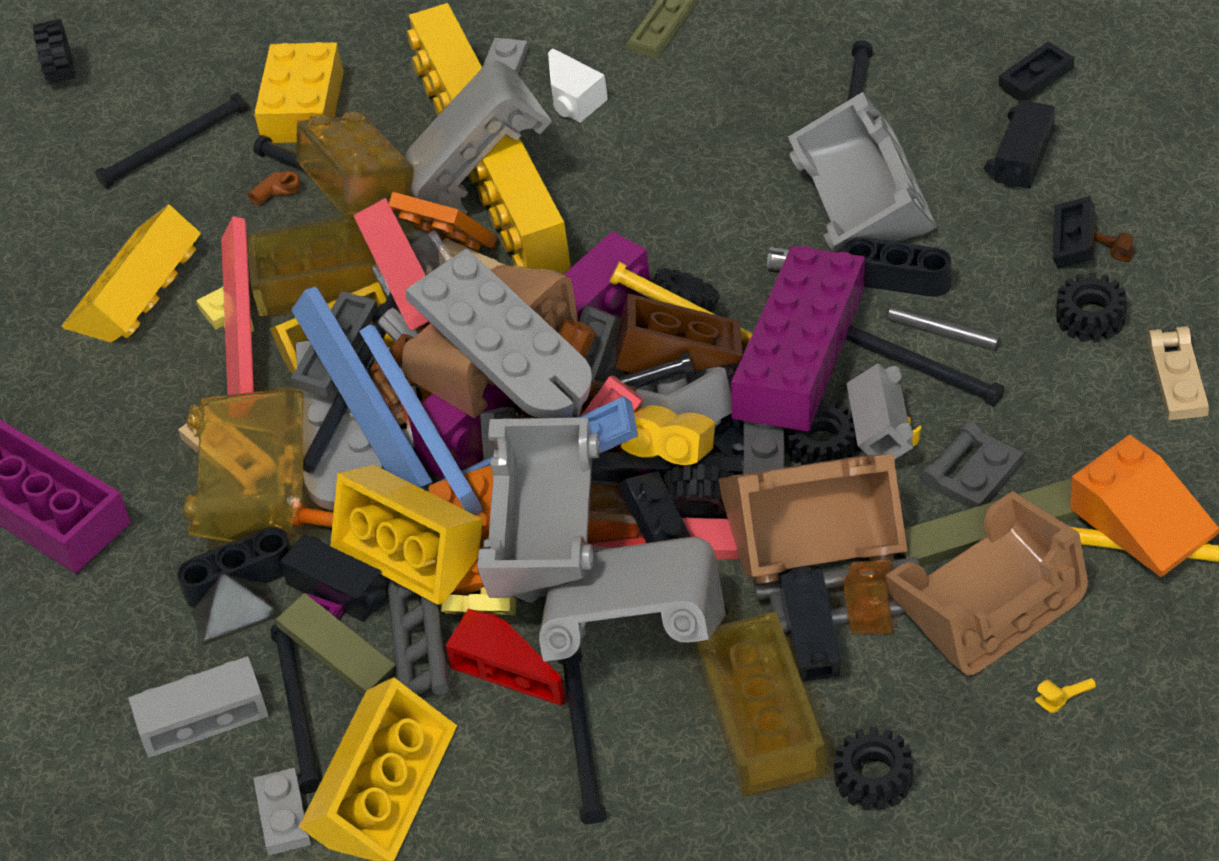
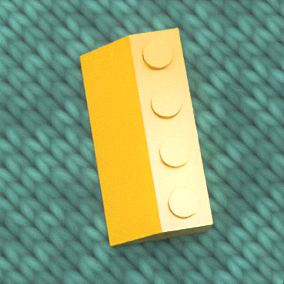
(134, 277)
(404, 531)
(379, 774)

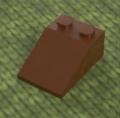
(662, 331)

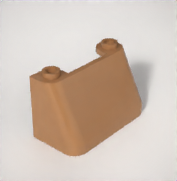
(449, 374)
(814, 514)
(997, 589)

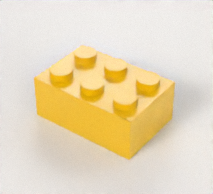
(295, 85)

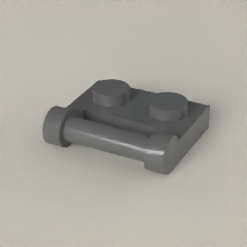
(981, 475)

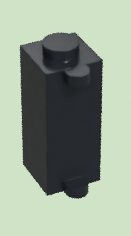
(1023, 144)
(334, 577)
(810, 624)

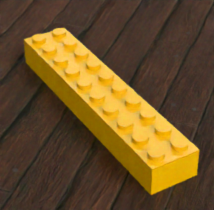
(506, 174)

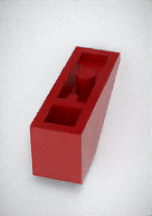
(498, 654)

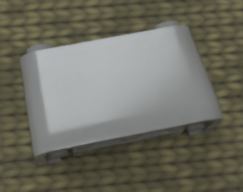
(467, 129)
(861, 175)
(538, 504)
(633, 580)

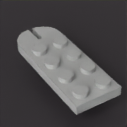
(503, 337)
(346, 450)

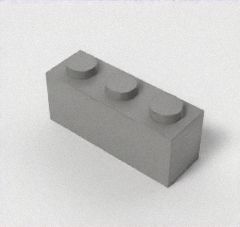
(197, 706)

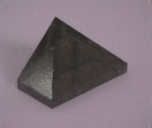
(232, 607)

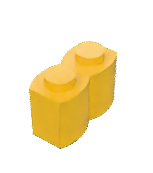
(674, 437)

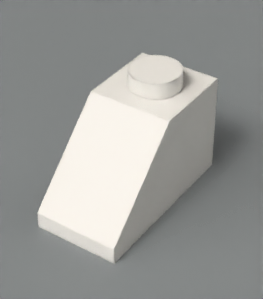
(575, 87)

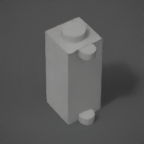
(880, 412)

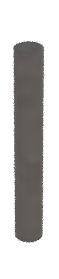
(944, 328)

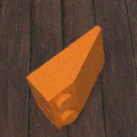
(1141, 506)

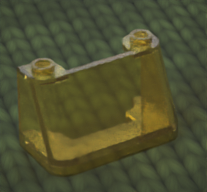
(246, 463)

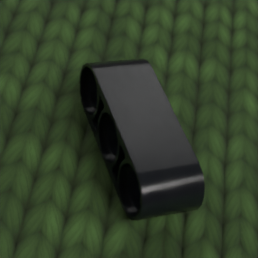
(903, 266)
(250, 557)

